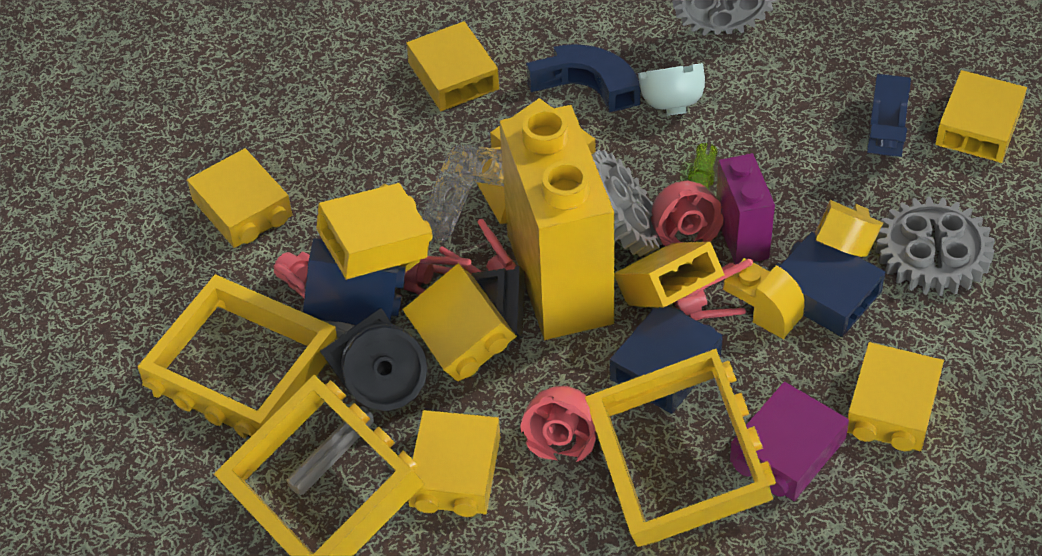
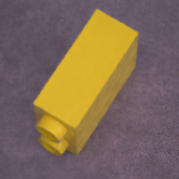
(558, 221)

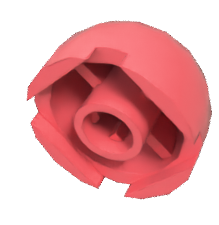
(686, 208)
(554, 419)

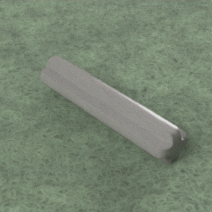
(324, 456)

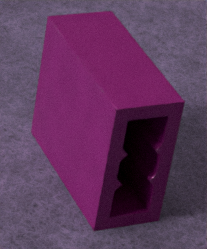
(745, 208)
(795, 439)

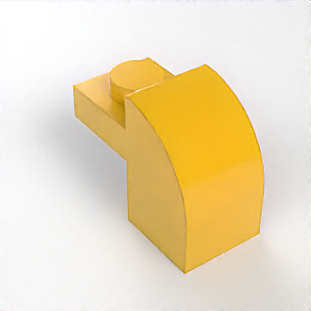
(848, 229)
(774, 295)

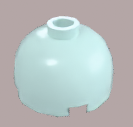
(673, 87)

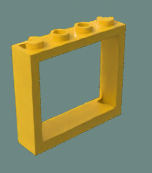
(255, 308)
(658, 385)
(278, 429)

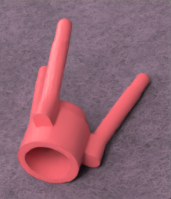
(499, 261)
(293, 270)
(424, 271)
(693, 302)

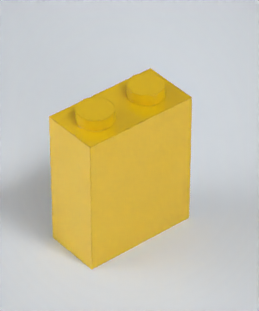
(452, 66)
(981, 116)
(240, 198)
(373, 230)
(669, 274)
(459, 323)
(894, 397)
(455, 462)

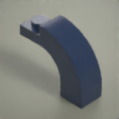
(588, 67)
(888, 115)

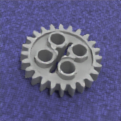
(721, 14)
(630, 205)
(910, 250)

